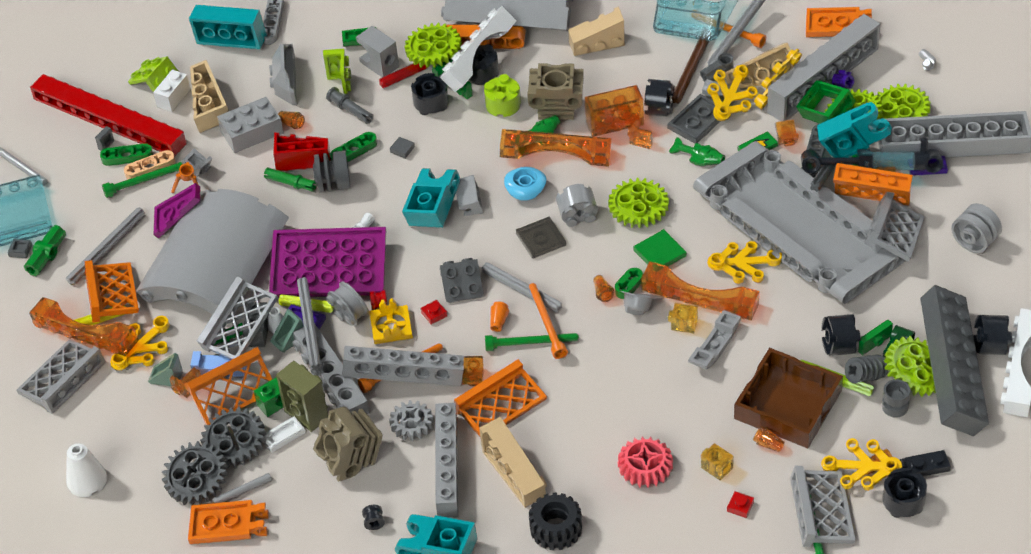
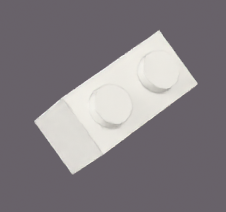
(172, 90)

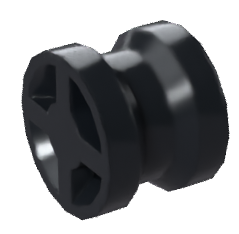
(373, 517)

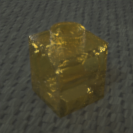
(683, 318)
(717, 461)

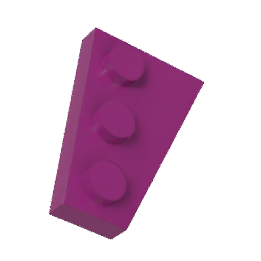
(174, 208)

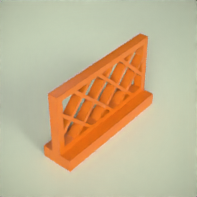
(867, 179)
(96, 298)
(223, 370)
(493, 384)

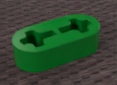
(625, 281)

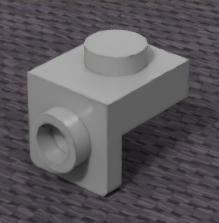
(198, 162)

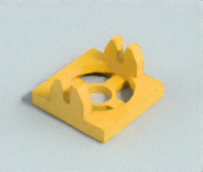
(388, 334)

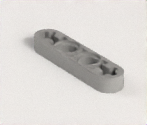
(275, 19)

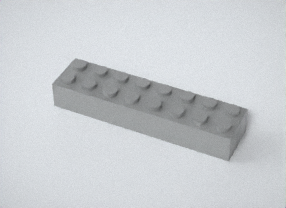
(840, 53)
(961, 134)

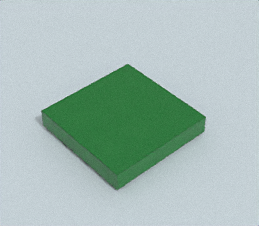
(660, 249)

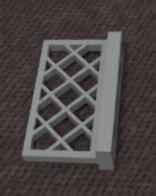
(882, 221)
(225, 314)
(68, 381)
(804, 508)

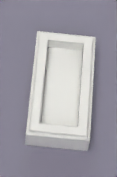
(283, 434)

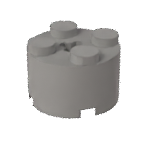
(577, 204)

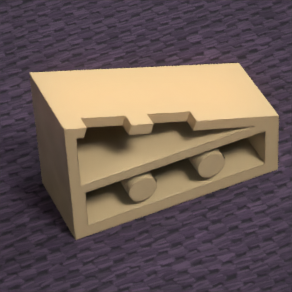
(598, 35)

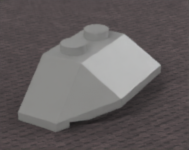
(284, 73)

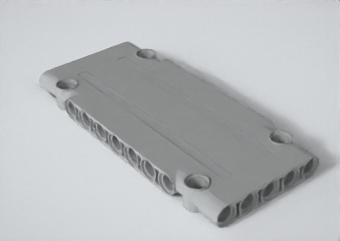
(813, 230)

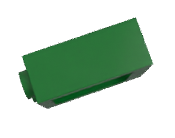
(843, 102)

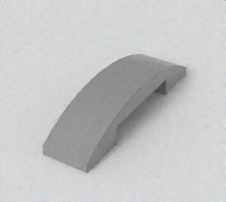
(716, 341)

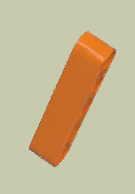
(511, 40)

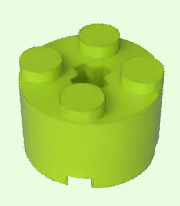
(502, 96)

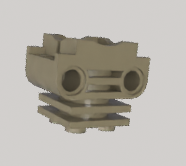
(555, 90)
(347, 442)

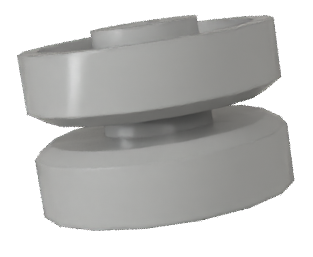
(976, 228)

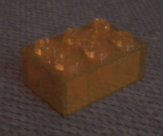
(614, 110)

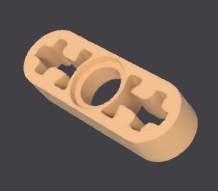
(153, 159)

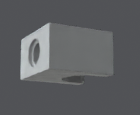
(381, 53)

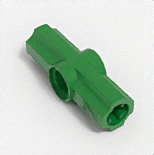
(45, 250)

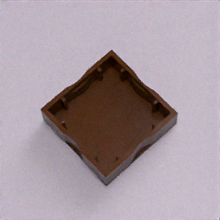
(788, 397)

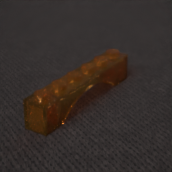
(520, 143)
(663, 282)
(112, 337)

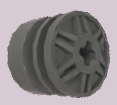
(331, 171)

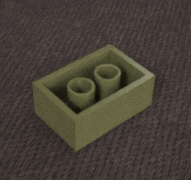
(302, 395)

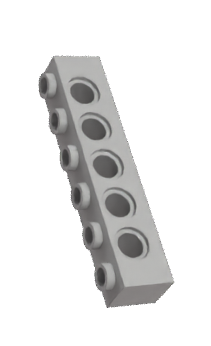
(403, 366)
(340, 389)
(446, 459)

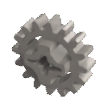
(411, 420)

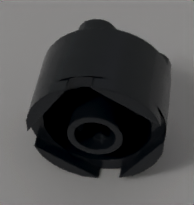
(484, 65)
(429, 94)
(658, 97)
(992, 334)
(840, 335)
(904, 493)

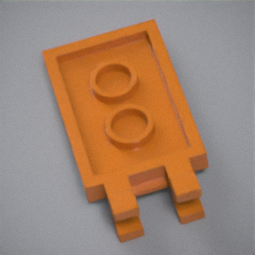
(830, 21)
(226, 521)

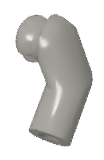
(929, 60)

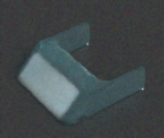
(692, 18)

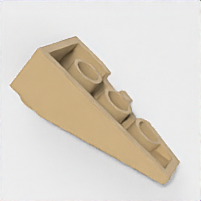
(761, 66)

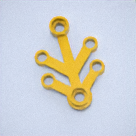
(792, 59)
(730, 94)
(720, 261)
(161, 325)
(863, 466)

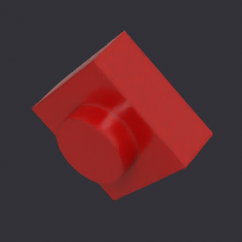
(433, 312)
(740, 504)

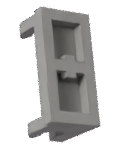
(469, 196)

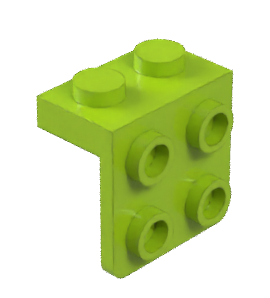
(336, 67)
(152, 72)

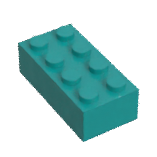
(227, 26)

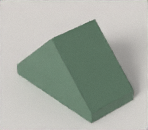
(284, 333)
(165, 369)

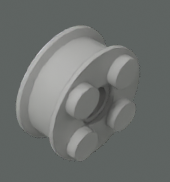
(347, 303)

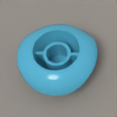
(525, 183)

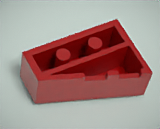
(298, 153)

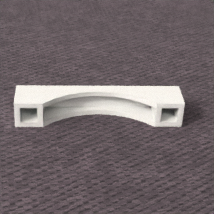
(460, 70)
(1018, 394)

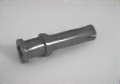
(343, 102)

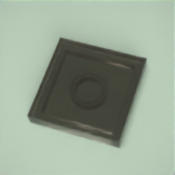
(540, 237)

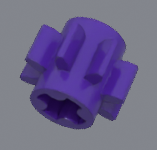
(843, 79)

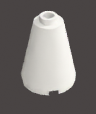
(84, 472)

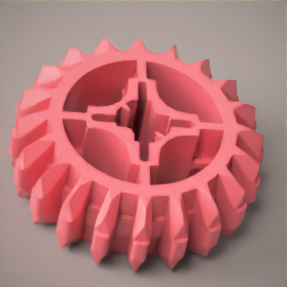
(632, 463)

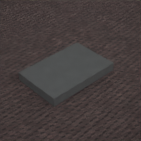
(695, 119)

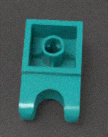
(853, 131)
(431, 198)
(438, 536)

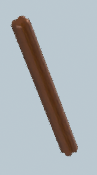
(689, 70)

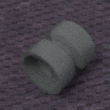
(896, 398)

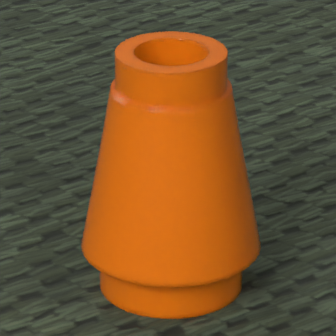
(498, 315)

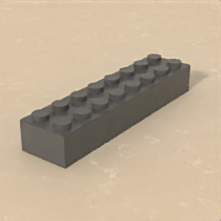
(954, 361)

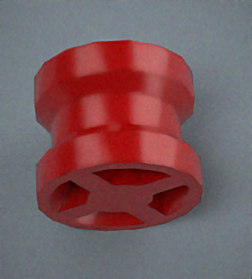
(376, 298)

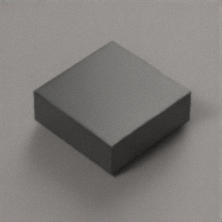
(104, 138)
(402, 147)
(19, 248)

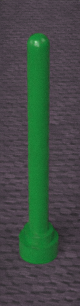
(110, 189)
(492, 342)

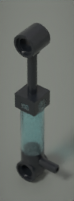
(865, 158)

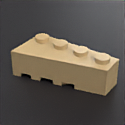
(207, 97)
(511, 462)

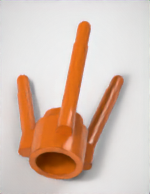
(186, 173)

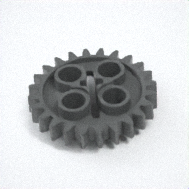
(251, 430)
(195, 473)

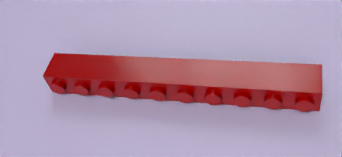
(106, 113)

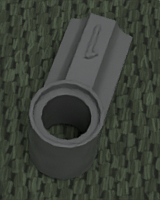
(725, 62)

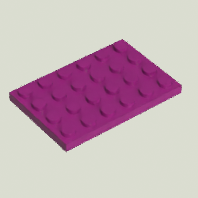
(327, 259)

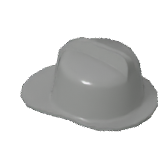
(638, 302)

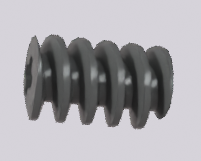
(865, 368)

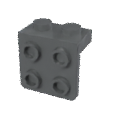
(461, 280)

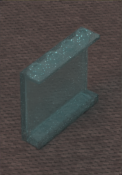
(23, 210)

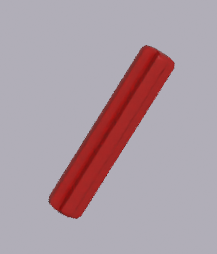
(400, 75)

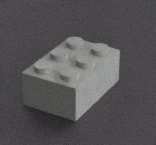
(250, 124)

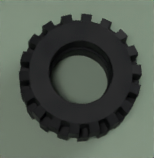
(555, 534)

